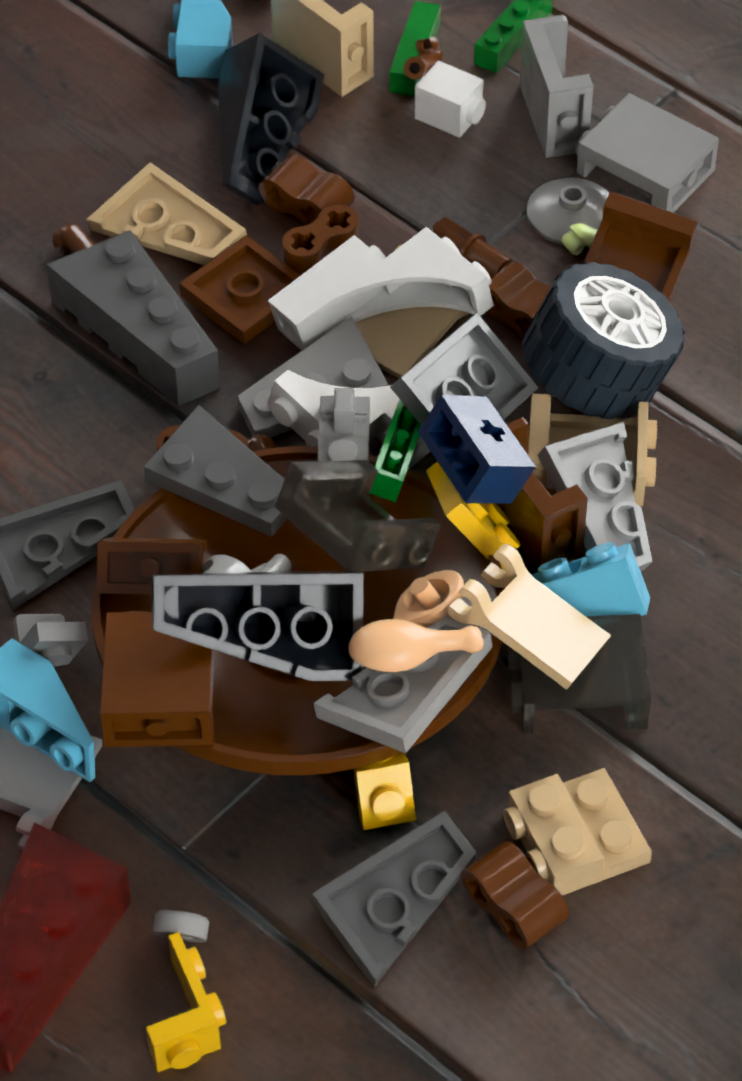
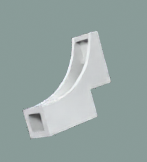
(366, 283)
(297, 404)

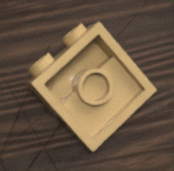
(575, 830)

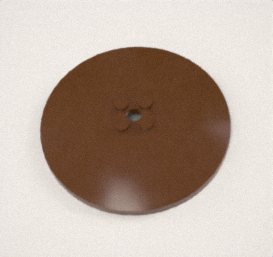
(268, 716)

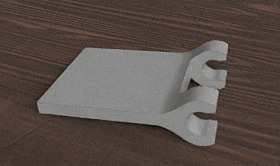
(33, 784)

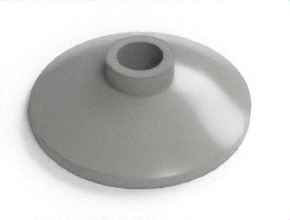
(565, 203)

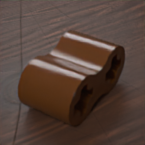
(304, 190)
(311, 243)
(516, 296)
(515, 895)

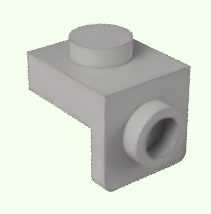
(51, 636)

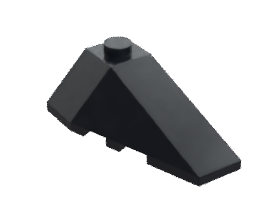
(262, 110)
(269, 618)

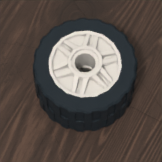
(602, 340)

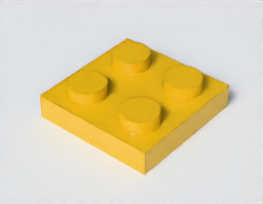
(479, 522)

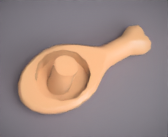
(429, 598)
(403, 645)

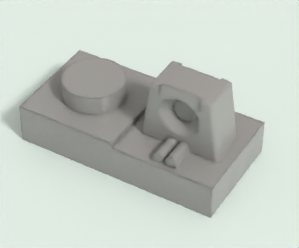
(344, 426)

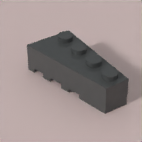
(134, 309)

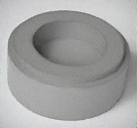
(189, 925)

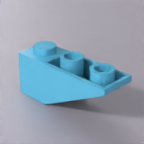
(201, 38)
(600, 583)
(40, 710)

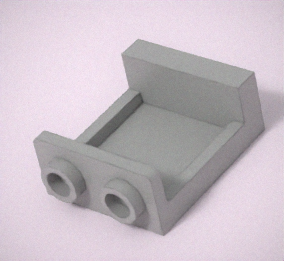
(556, 103)
(649, 151)

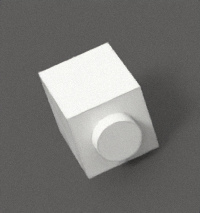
(449, 99)

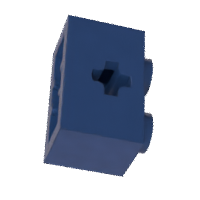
(470, 436)

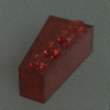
(50, 929)

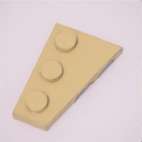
(167, 218)

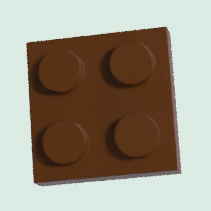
(237, 288)

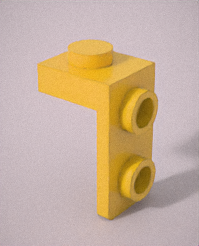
(385, 792)
(190, 1035)

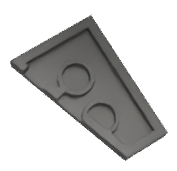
(219, 473)
(57, 538)
(393, 893)

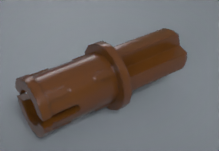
(472, 246)

